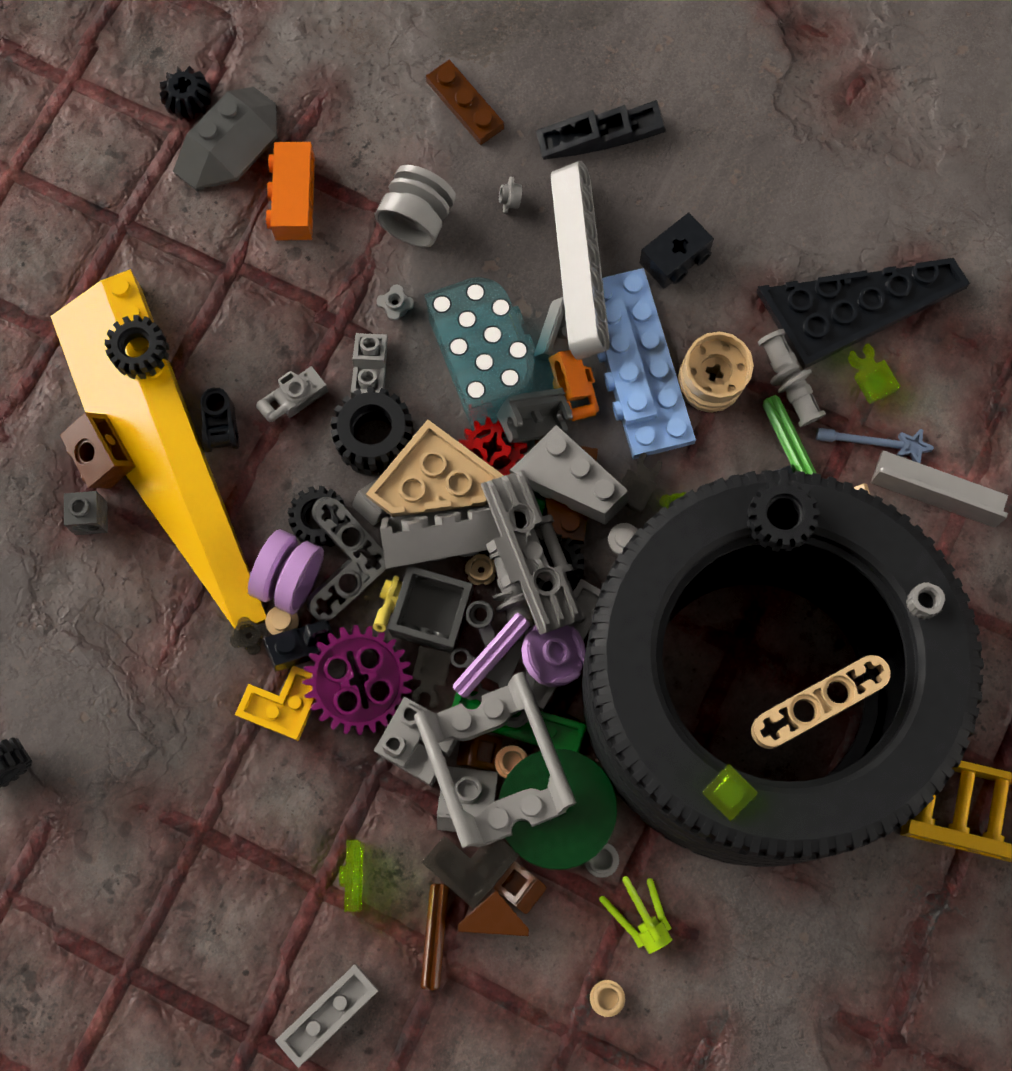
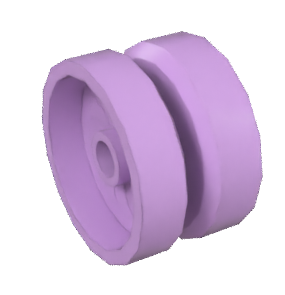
(285, 571)

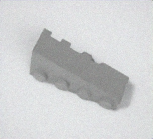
(437, 535)

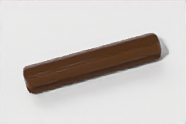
(434, 937)

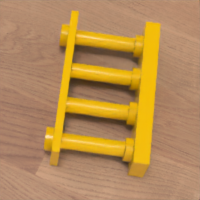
(957, 833)

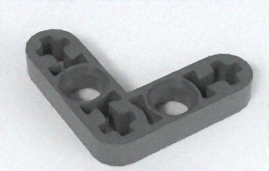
(354, 565)

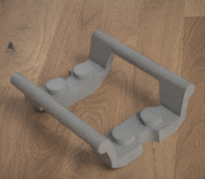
(465, 724)

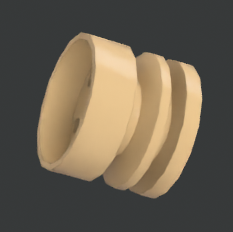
(727, 359)

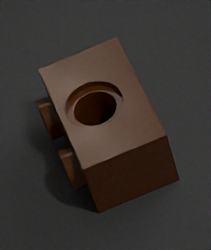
(97, 450)

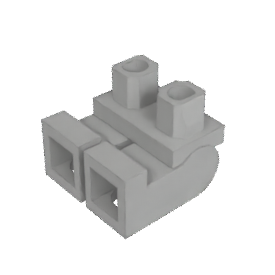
(402, 747)

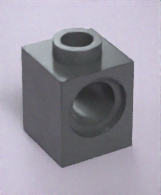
(85, 513)

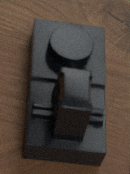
(294, 645)

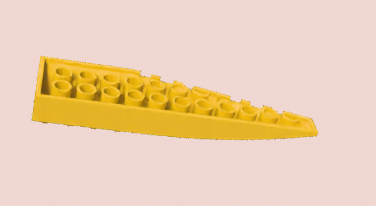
(159, 438)

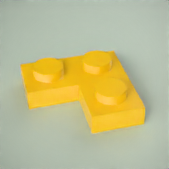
(282, 713)

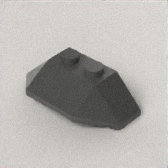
(228, 139)

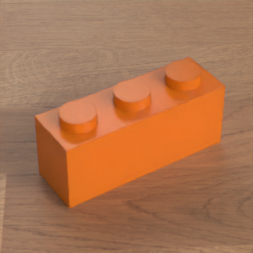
(291, 191)

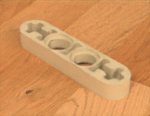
(819, 699)

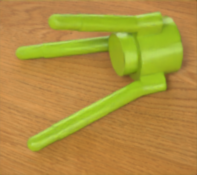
(653, 932)

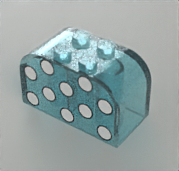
(482, 345)

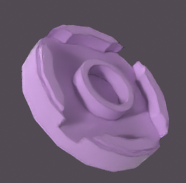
(553, 656)

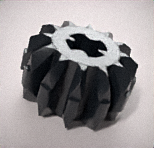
(185, 93)

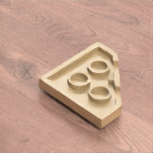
(432, 476)

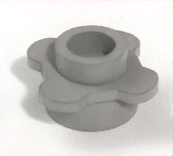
(510, 195)
(396, 311)

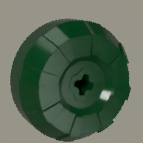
(579, 832)

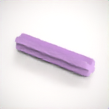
(491, 655)

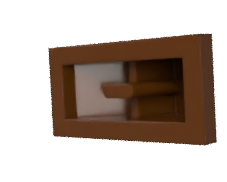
(494, 917)

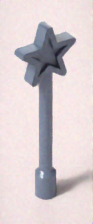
(909, 445)

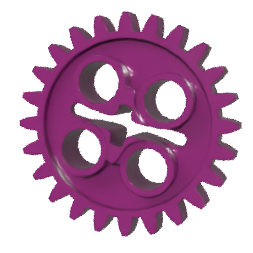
(327, 689)

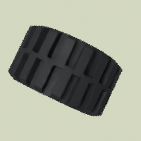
(360, 410)

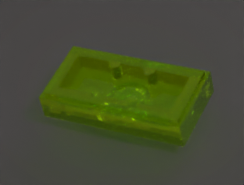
(352, 876)

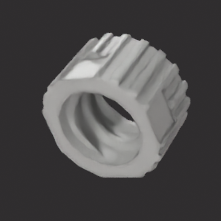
(921, 611)

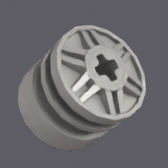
(415, 206)

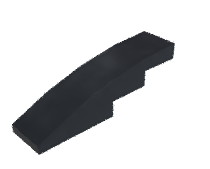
(600, 132)

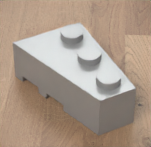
(572, 477)

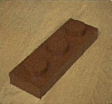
(465, 102)

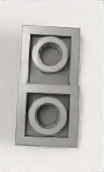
(369, 362)

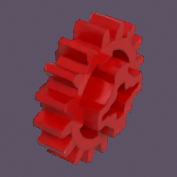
(480, 447)

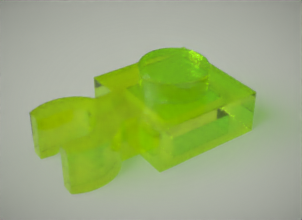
(873, 378)

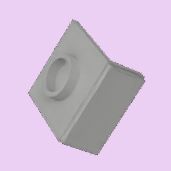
(475, 791)

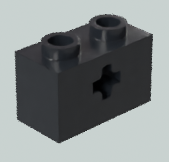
(688, 242)

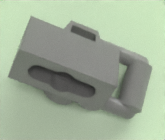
(293, 394)

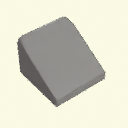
(366, 507)

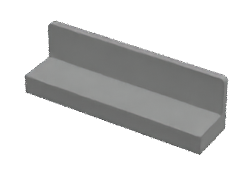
(940, 489)

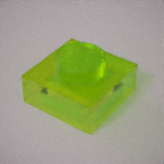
(729, 792)

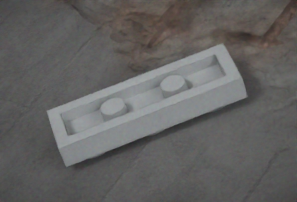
(327, 1015)

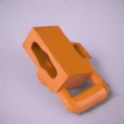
(576, 383)

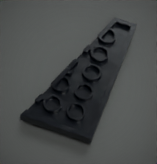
(849, 307)

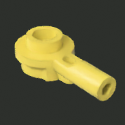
(390, 593)

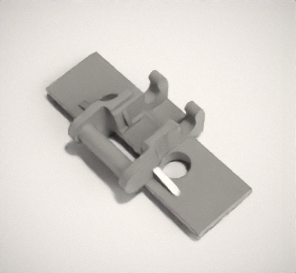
(524, 555)

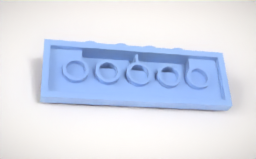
(642, 369)

